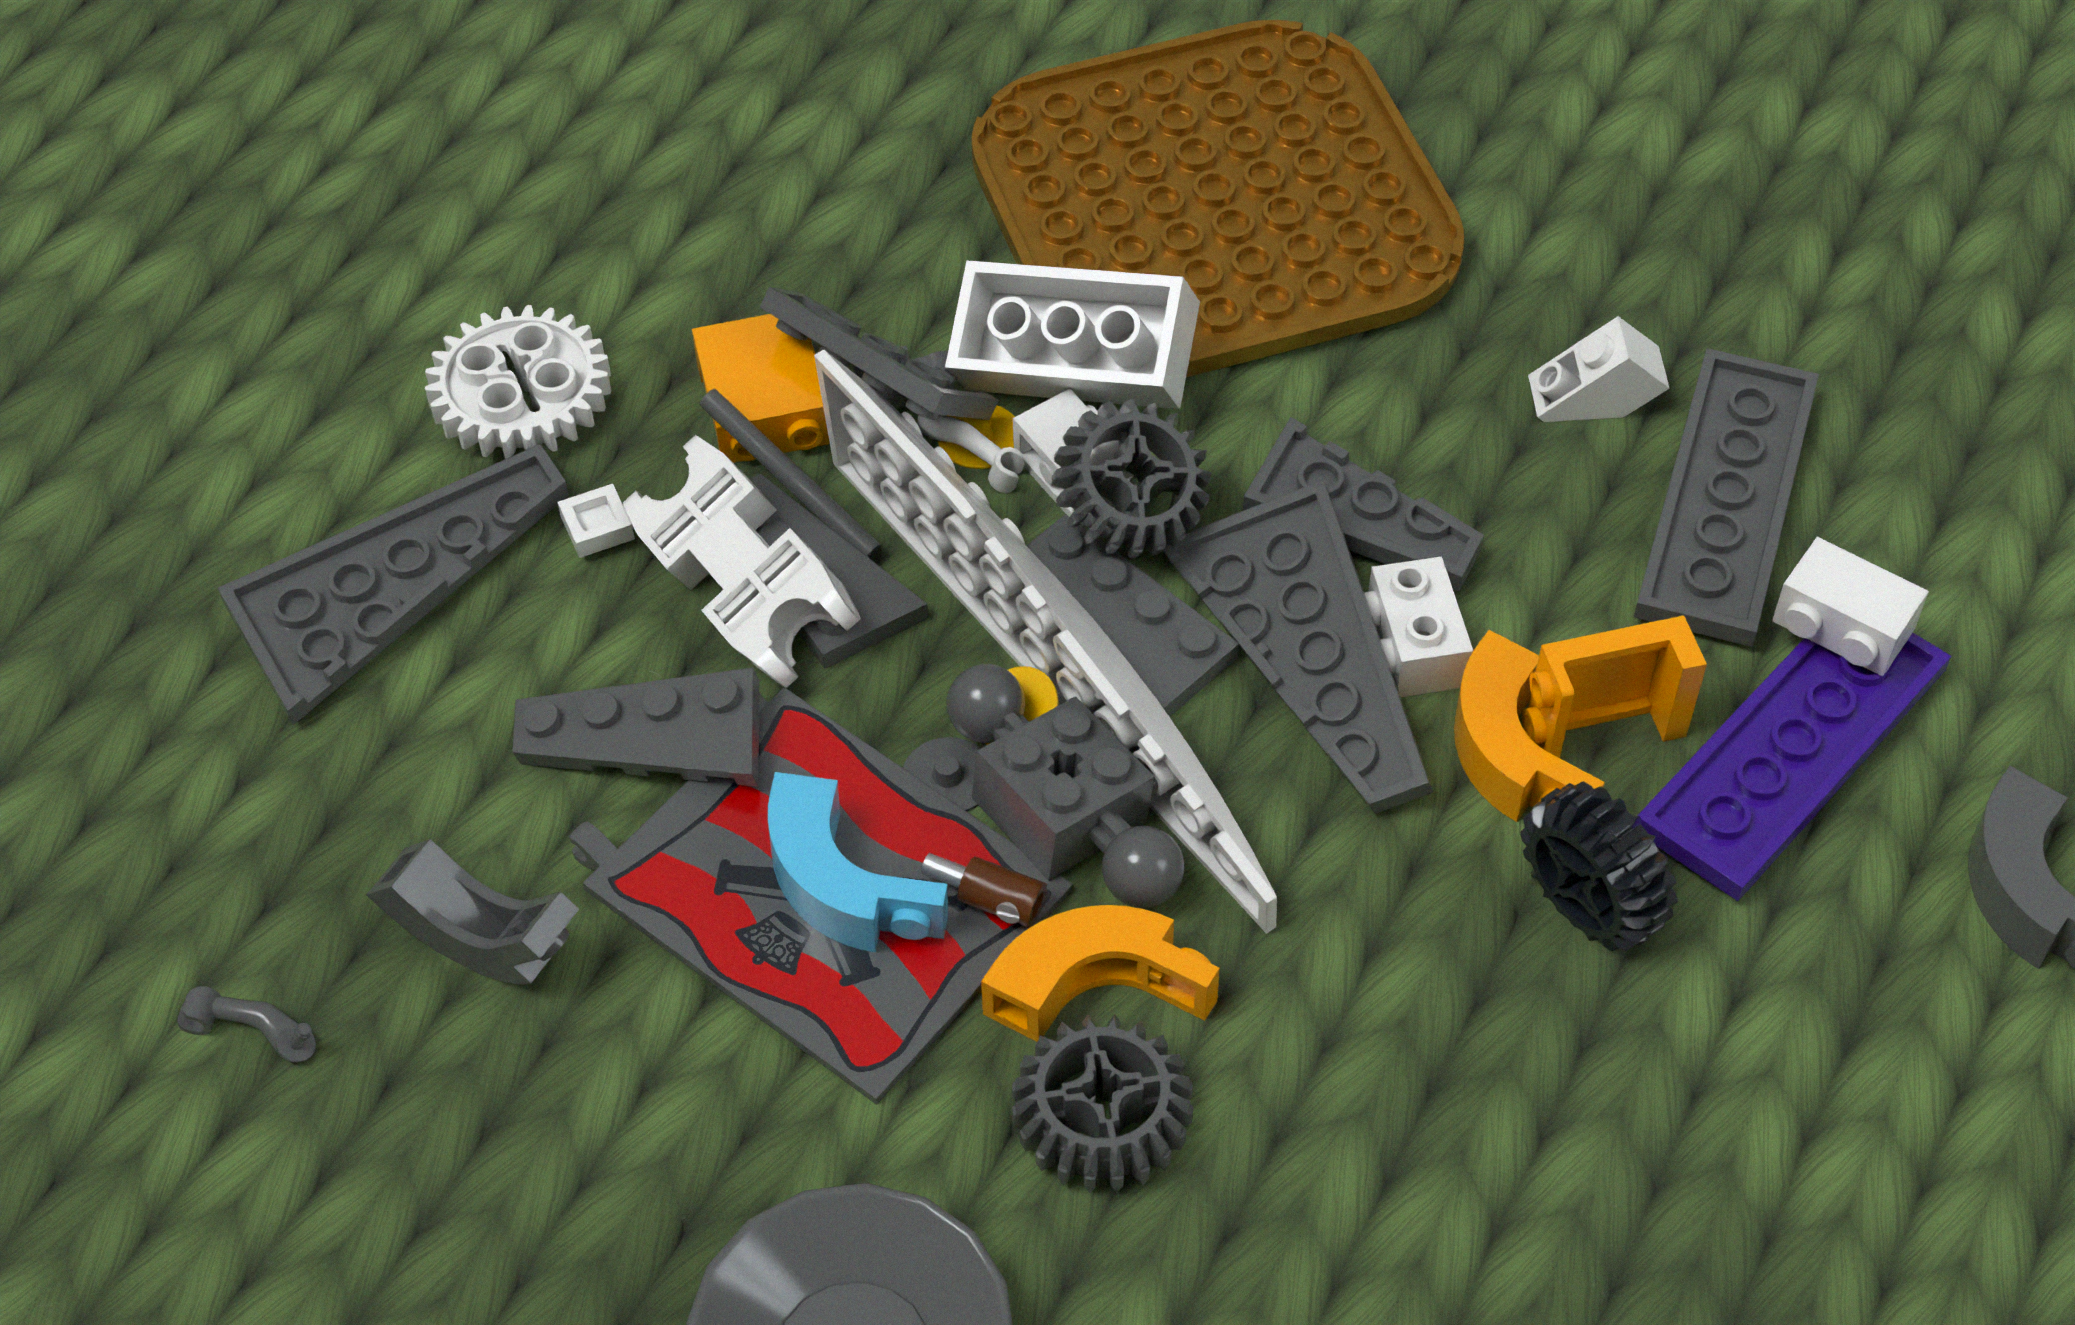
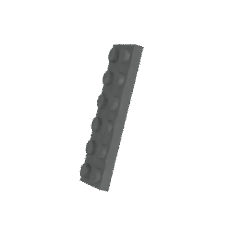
(1728, 497)

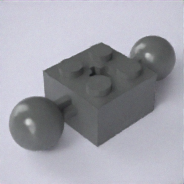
(1063, 787)

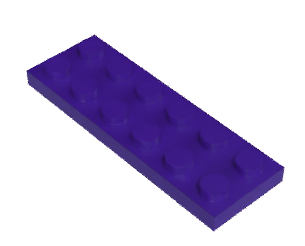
(1783, 759)

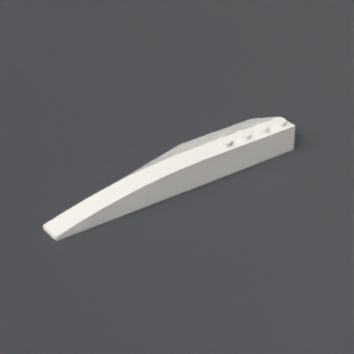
(1030, 615)

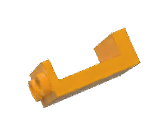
(766, 379)
(1614, 678)

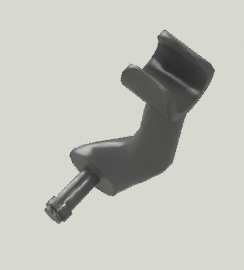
(287, 1037)

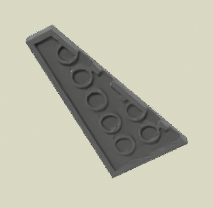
(352, 595)
(1300, 615)

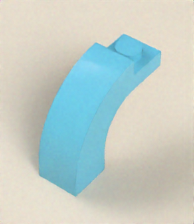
(831, 890)

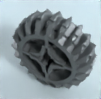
(1136, 435)
(1131, 1076)

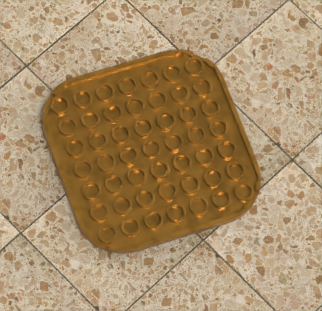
(1232, 161)

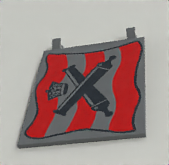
(709, 895)

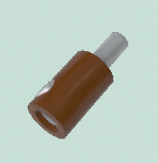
(991, 888)

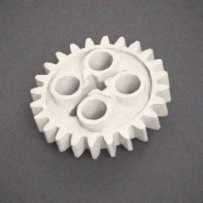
(482, 399)

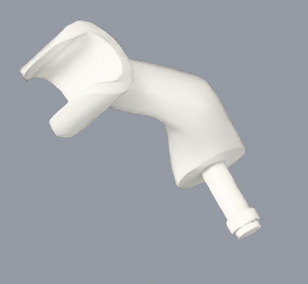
(1004, 462)

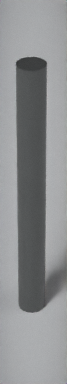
(788, 473)

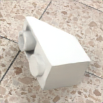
(1600, 376)

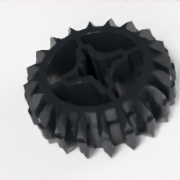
(1599, 865)

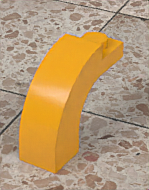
(1490, 738)
(1089, 951)

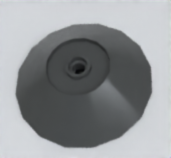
(853, 1261)

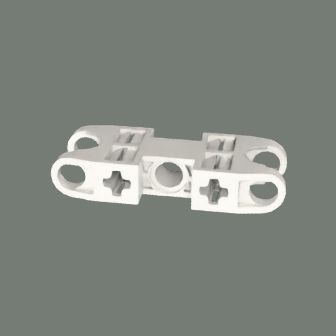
(764, 587)

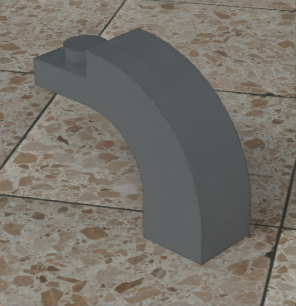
(2011, 873)
(469, 920)

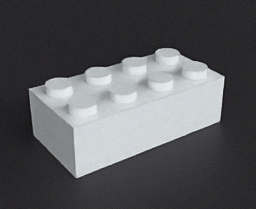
(1073, 330)

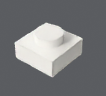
(596, 520)

